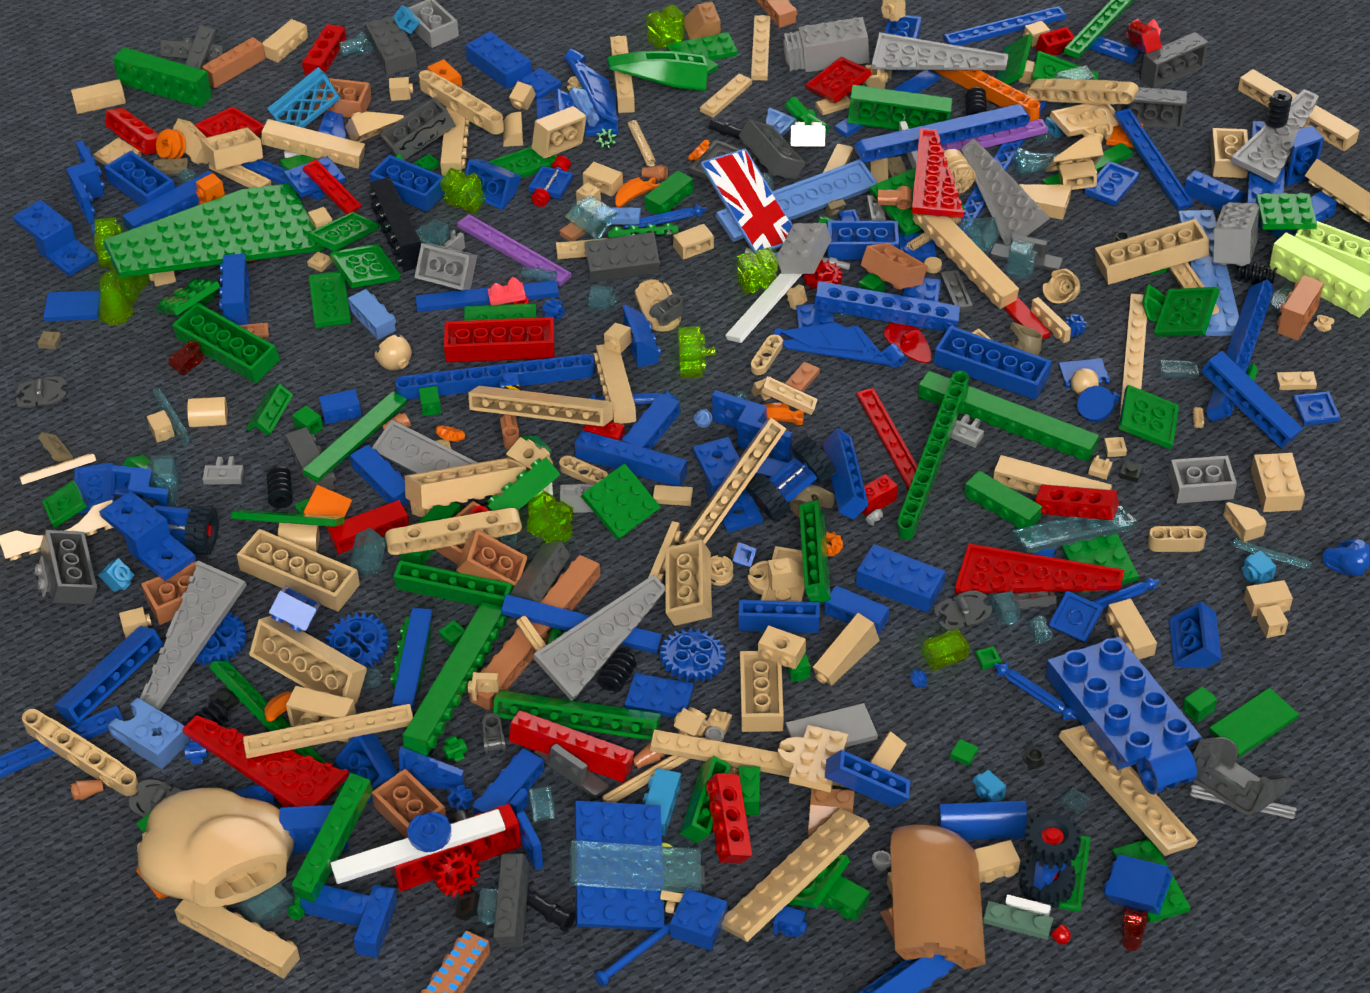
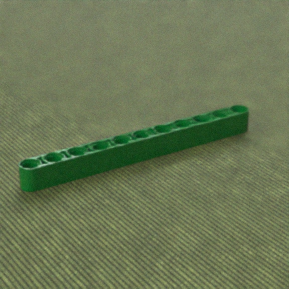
(933, 455)

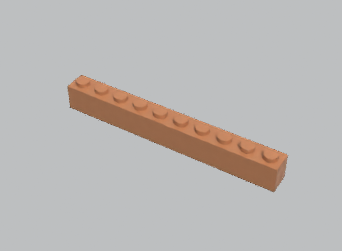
(518, 651)

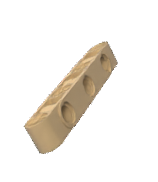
(1083, 91)
(461, 102)
(452, 531)
(80, 752)

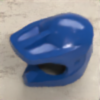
(1348, 560)

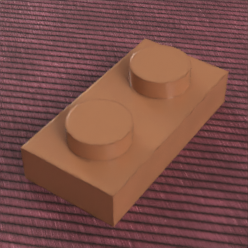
(803, 376)

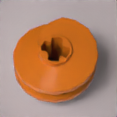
(170, 144)

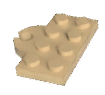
(1086, 120)
(762, 584)
(809, 756)

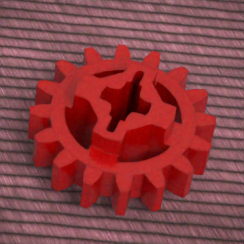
(824, 273)
(456, 873)

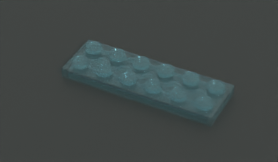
(1071, 530)
(635, 866)

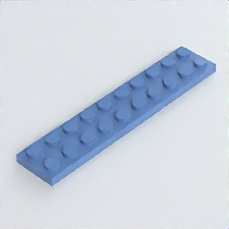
(812, 193)
(1214, 275)

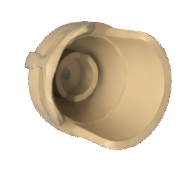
(1057, 288)

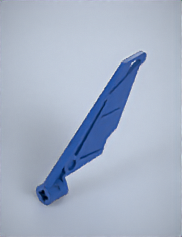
(595, 85)
(841, 342)

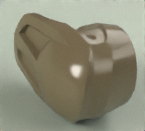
(1029, 342)
(812, 493)

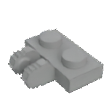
(968, 433)
(223, 473)

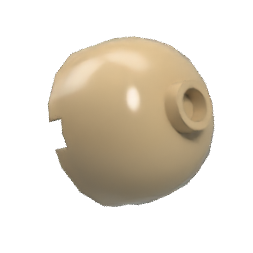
(394, 353)

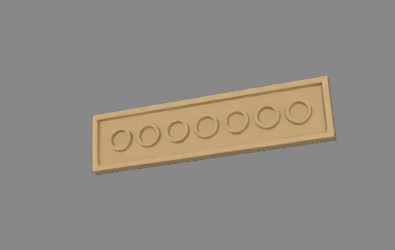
(1127, 790)
(793, 874)

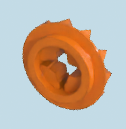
(699, 150)
(450, 433)
(836, 543)

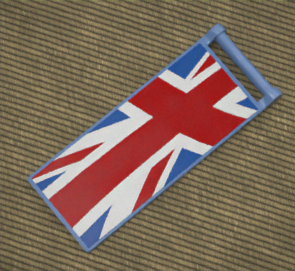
(748, 200)

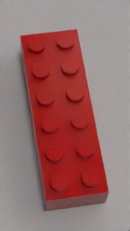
(499, 339)
(421, 869)

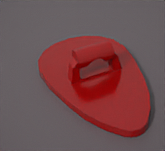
(909, 341)

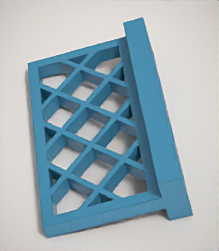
(299, 94)

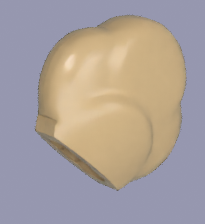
(213, 847)

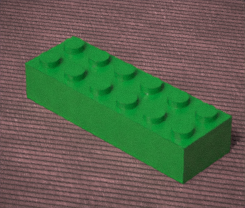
(162, 77)
(888, 107)
(226, 342)

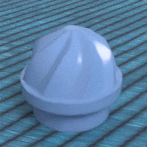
(703, 418)

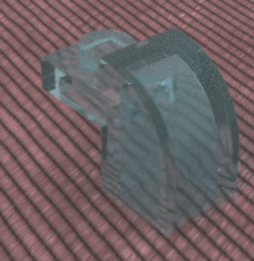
(435, 232)

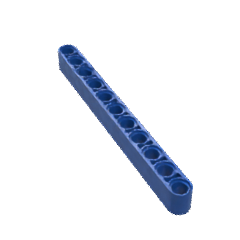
(949, 132)
(1242, 343)
(528, 374)

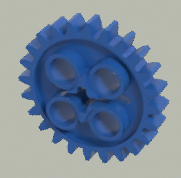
(369, 630)
(225, 641)
(692, 655)

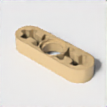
(766, 348)
(580, 465)

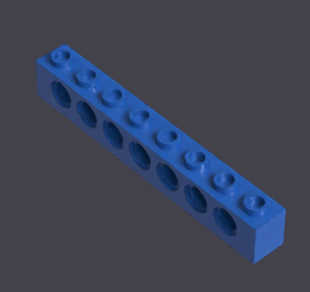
(886, 307)

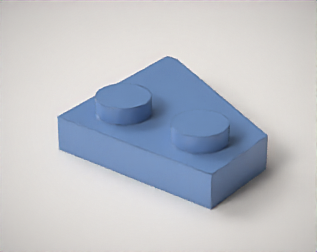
(780, 121)

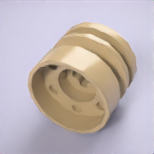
(961, 170)

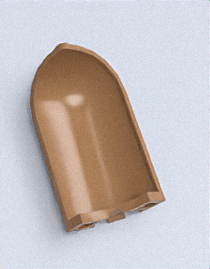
(936, 896)

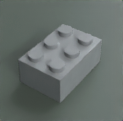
(435, 23)
(803, 248)
(445, 266)
(1202, 479)

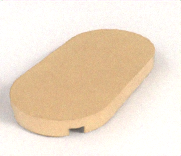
(648, 296)

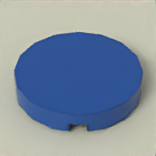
(1096, 404)
(429, 832)

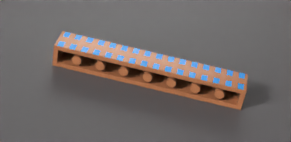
(460, 965)

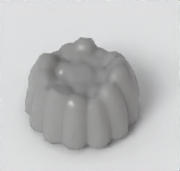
(874, 516)
(714, 733)
(881, 860)

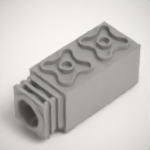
(823, 43)
(1236, 233)

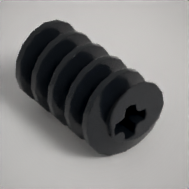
(975, 101)
(1278, 109)
(1256, 274)
(279, 487)
(617, 670)
(214, 712)

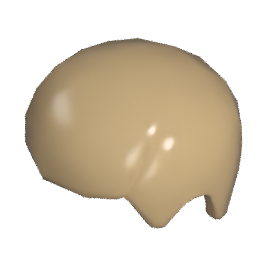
(1083, 379)

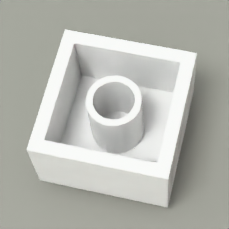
(807, 135)

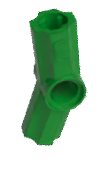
(801, 114)

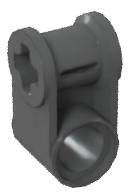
(669, 309)
(493, 736)

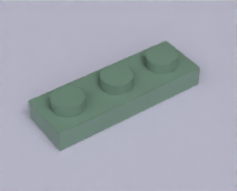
(1018, 920)

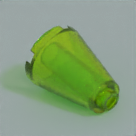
(113, 303)

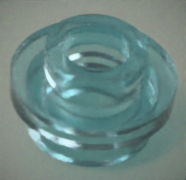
(187, 175)

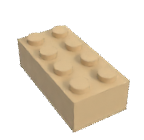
(688, 582)
(760, 693)

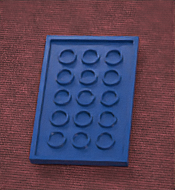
(618, 906)

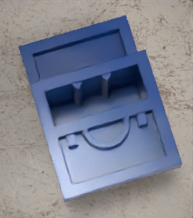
(138, 481)

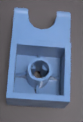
(150, 733)

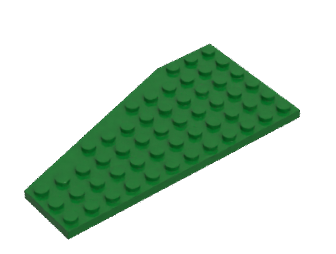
(249, 221)

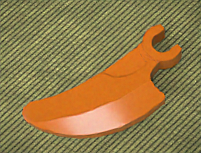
(633, 189)
(782, 413)
(276, 706)

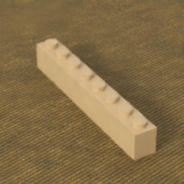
(1329, 126)
(969, 258)
(541, 405)
(735, 482)

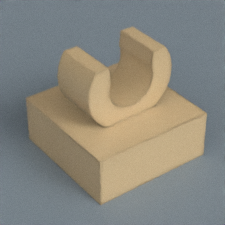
(796, 296)
(757, 387)
(1100, 468)
(719, 719)
(672, 899)

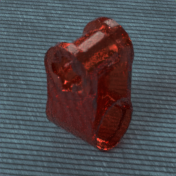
(184, 359)
(1133, 925)

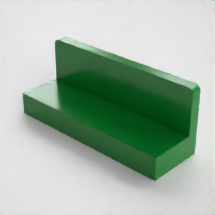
(270, 409)

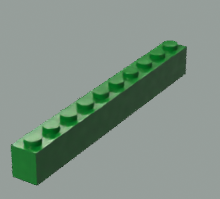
(1015, 418)
(453, 679)

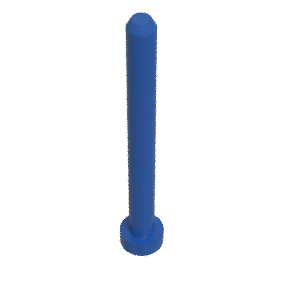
(602, 977)

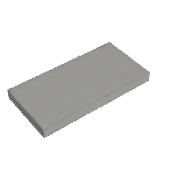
(848, 720)

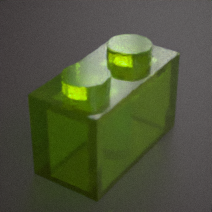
(945, 649)

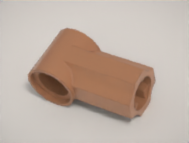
(901, 197)
(509, 430)

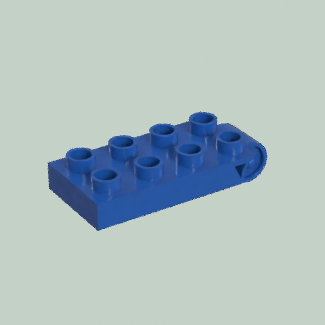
(1126, 712)

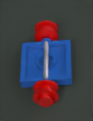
(551, 181)

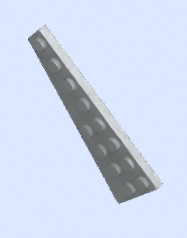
(908, 53)
(1271, 147)
(1005, 198)
(200, 613)
(585, 648)

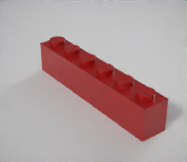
(596, 753)

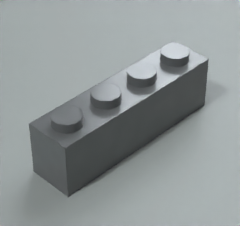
(304, 451)
(541, 572)
(511, 900)

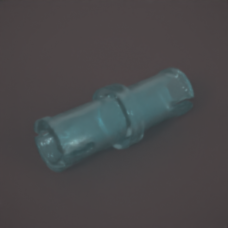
(539, 274)

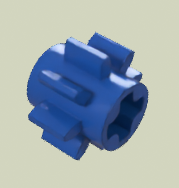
(553, 308)
(1076, 324)
(195, 752)
(460, 797)

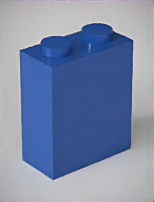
(1138, 884)

